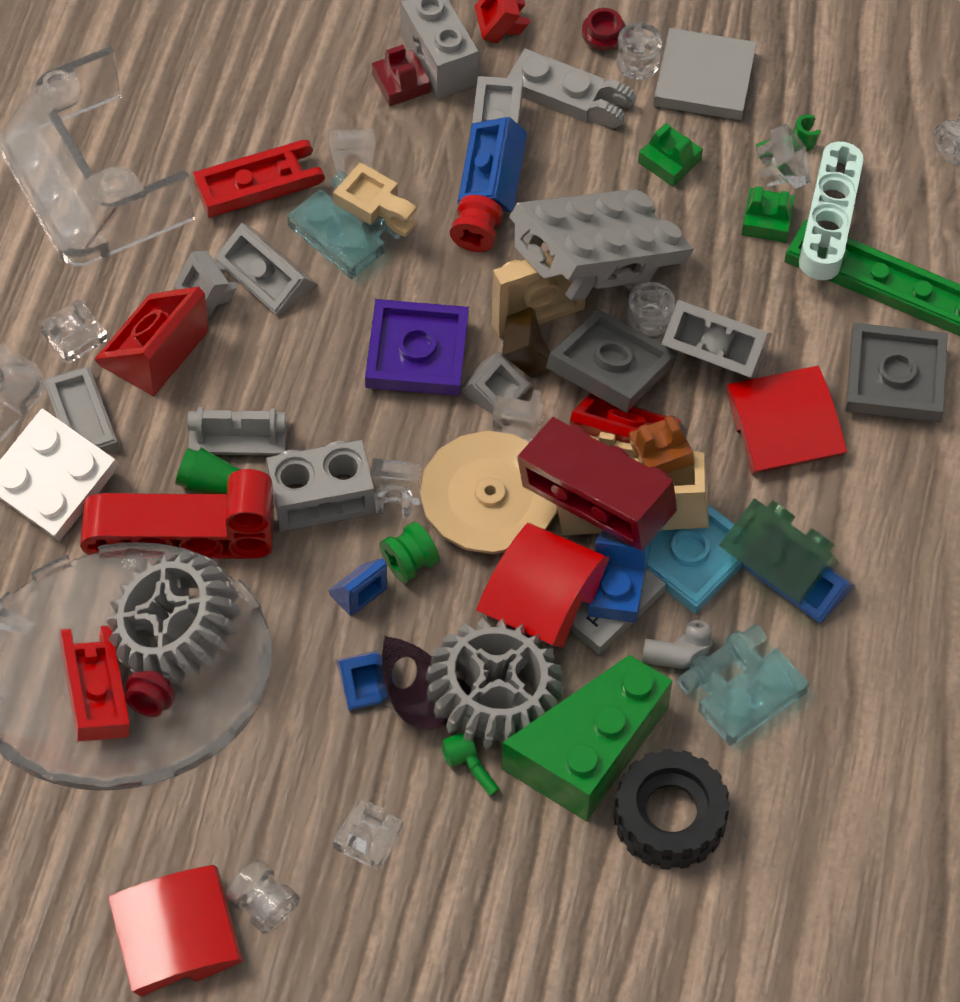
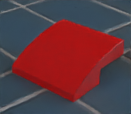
(786, 419)
(542, 583)
(175, 929)

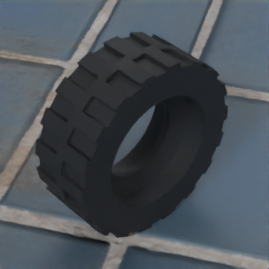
(661, 846)

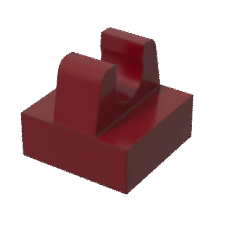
(400, 76)

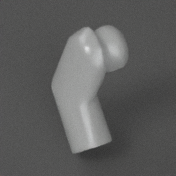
(681, 652)

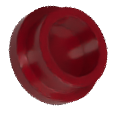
(602, 28)
(149, 693)

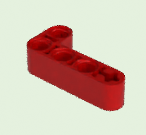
(209, 524)

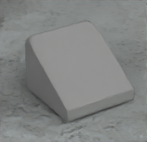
(491, 380)

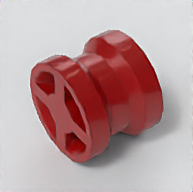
(476, 223)

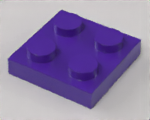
(417, 347)

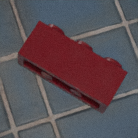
(597, 483)

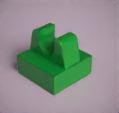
(670, 155)
(768, 214)

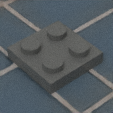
(611, 360)
(897, 372)

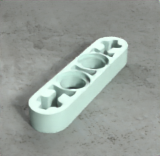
(831, 209)

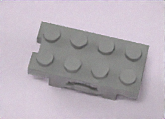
(595, 236)

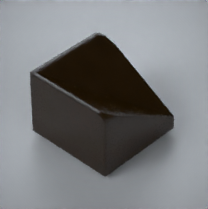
(524, 343)

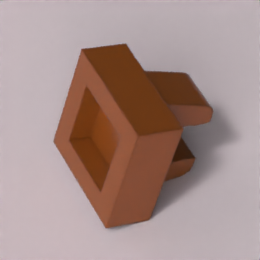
(662, 445)

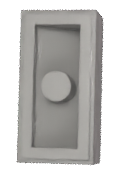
(264, 269)

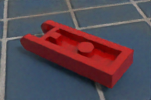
(256, 178)
(95, 687)

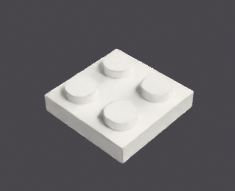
(52, 474)

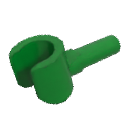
(801, 129)
(460, 751)

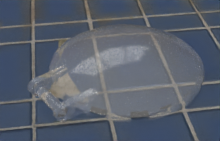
(34, 693)

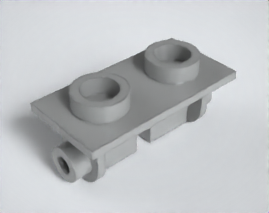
(238, 432)

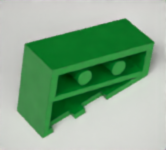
(589, 737)

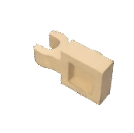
(372, 195)

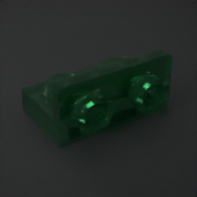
(778, 550)

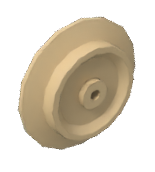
(477, 493)

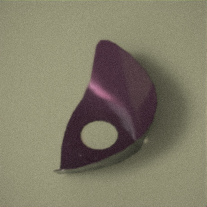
(411, 702)

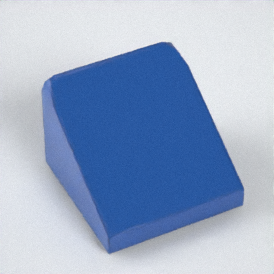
(361, 586)
(359, 680)

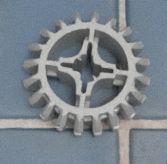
(185, 627)
(492, 659)

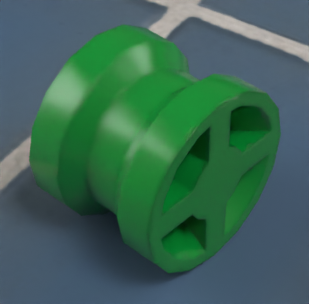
(409, 552)

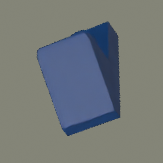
(622, 581)

